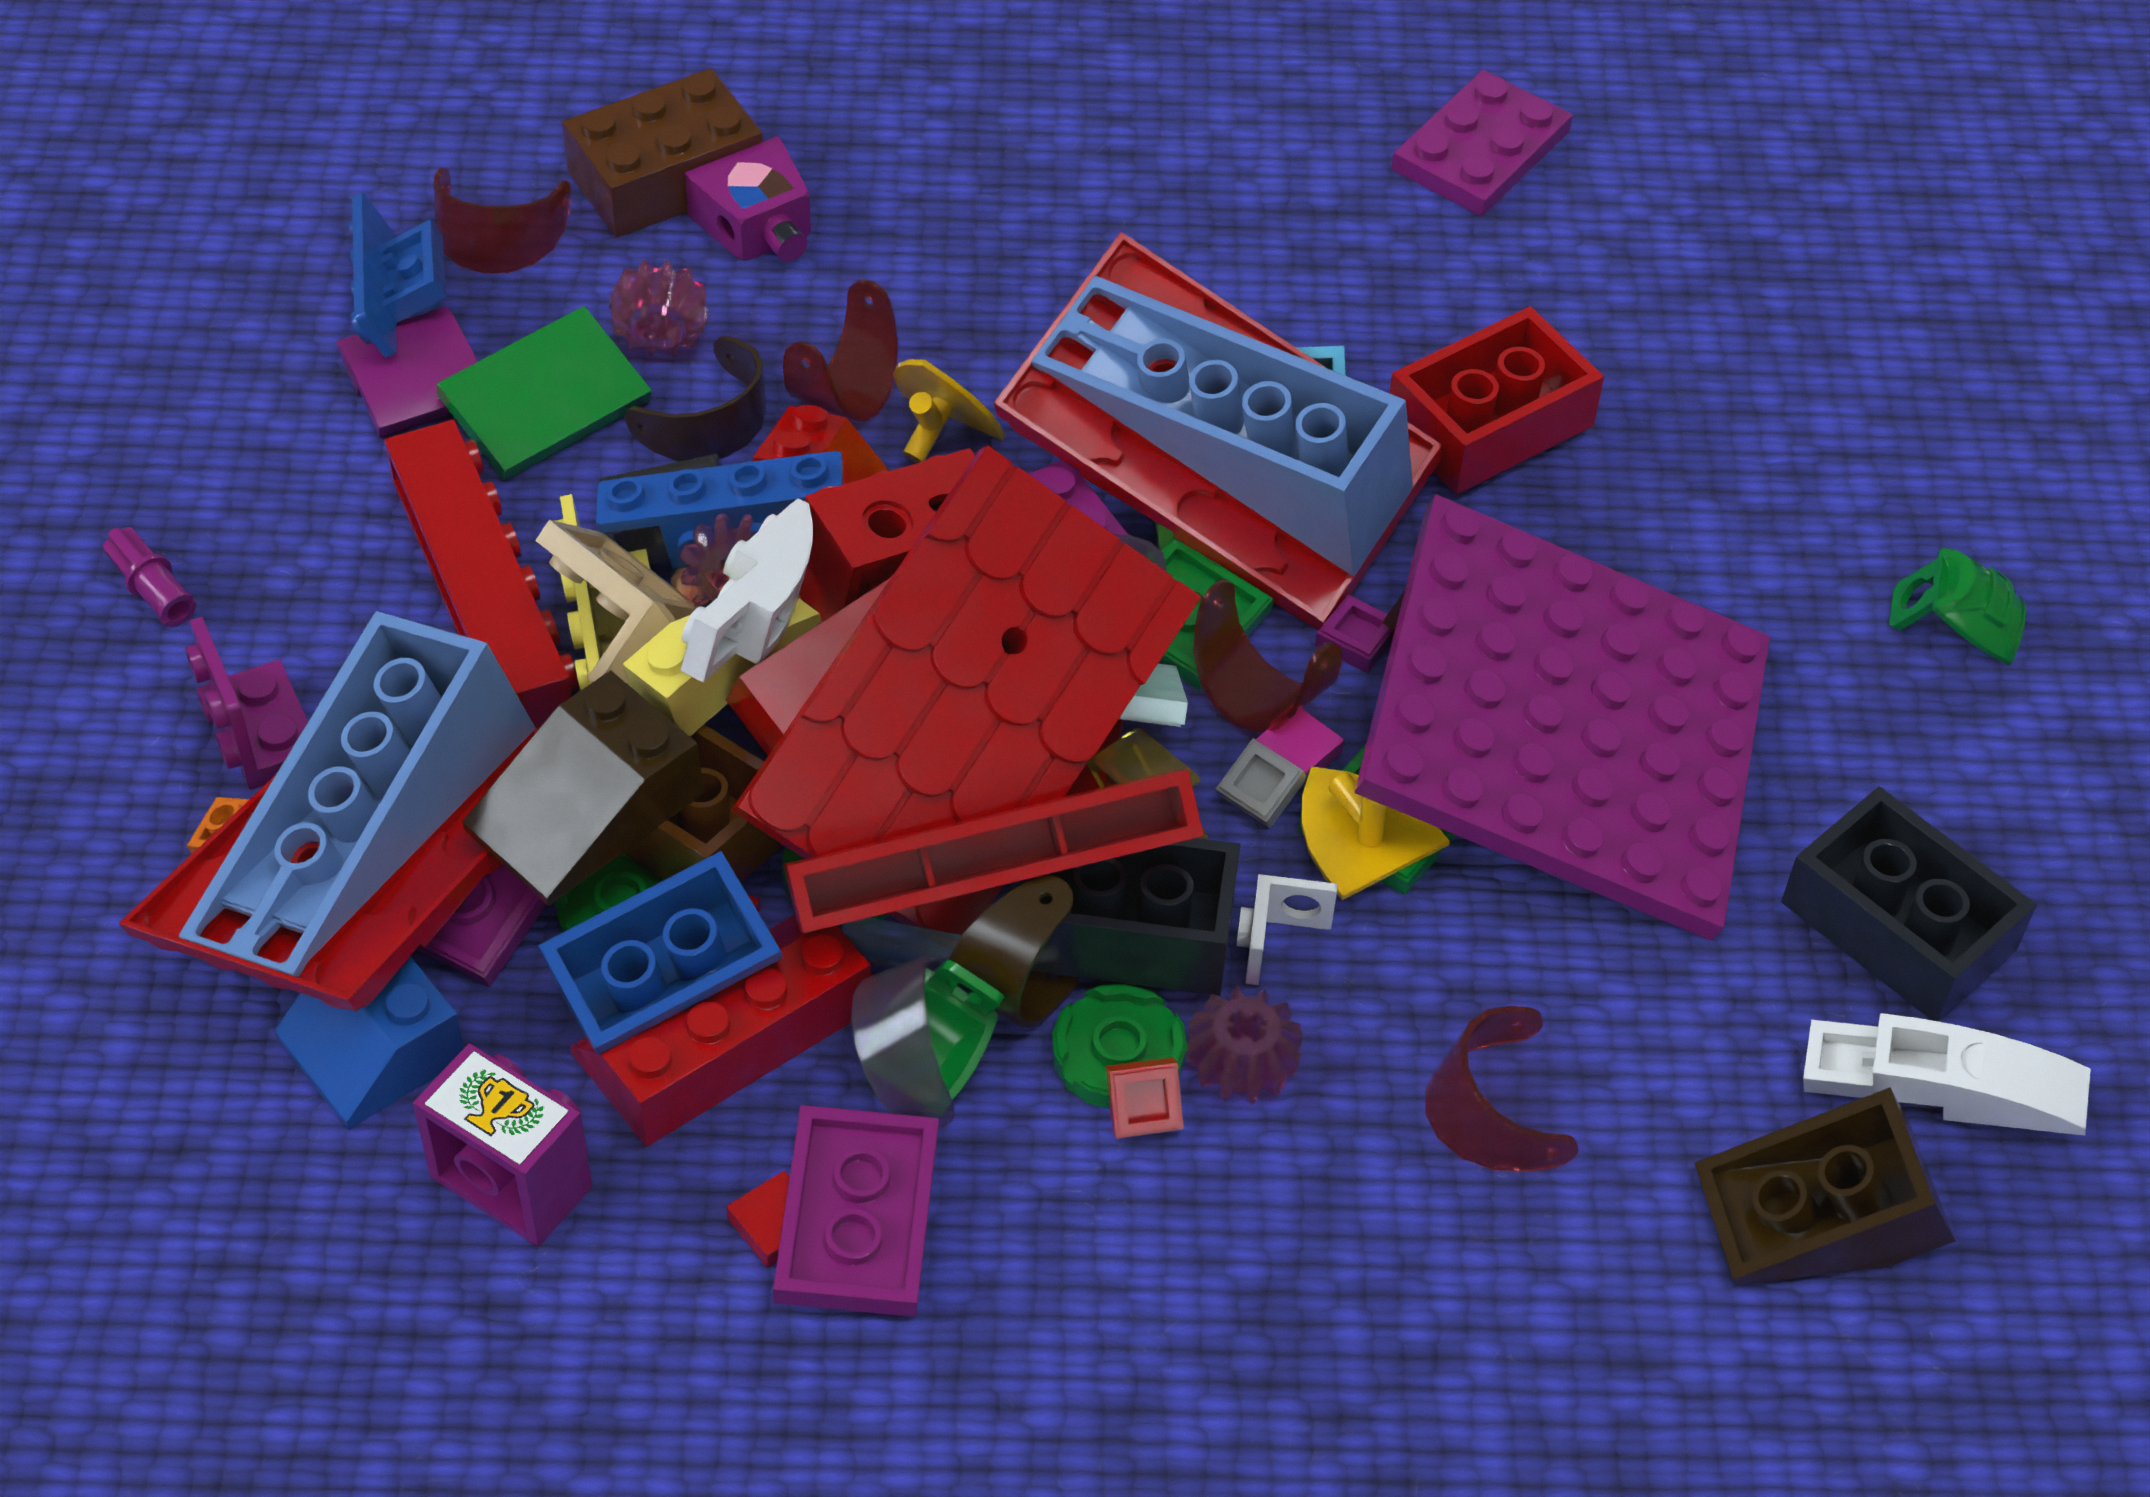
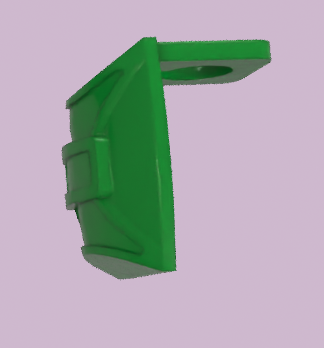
(1969, 599)
(959, 1021)

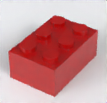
(1499, 397)

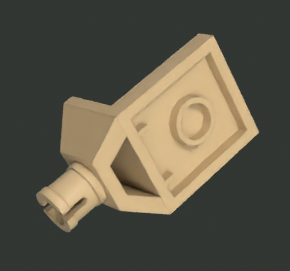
(624, 585)

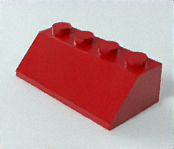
(731, 1036)

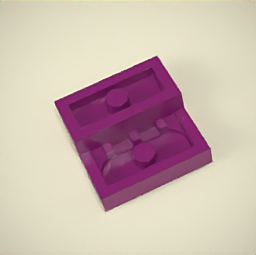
(404, 386)

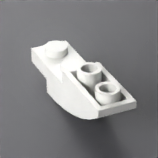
(757, 598)
(1950, 1066)

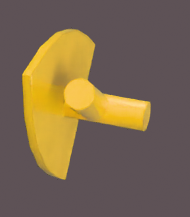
(935, 399)
(1357, 838)

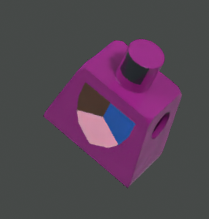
(752, 202)

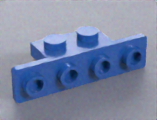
(392, 274)
(697, 496)

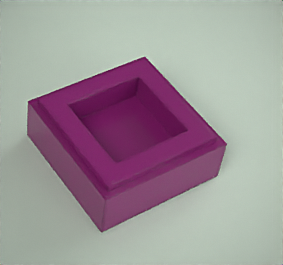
(1358, 633)

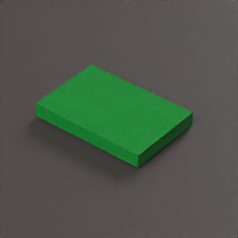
(543, 392)

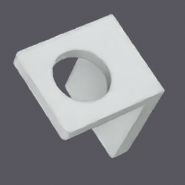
(1272, 909)

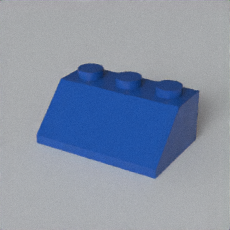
(659, 952)

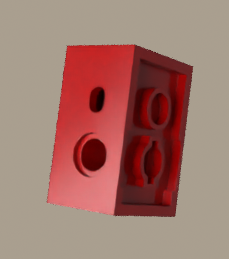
(871, 526)

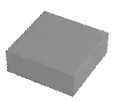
(1261, 783)

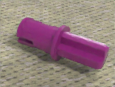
(149, 576)

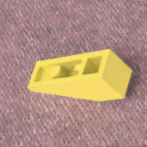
(683, 699)

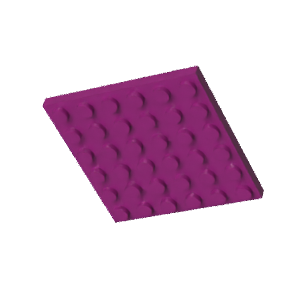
(1568, 717)

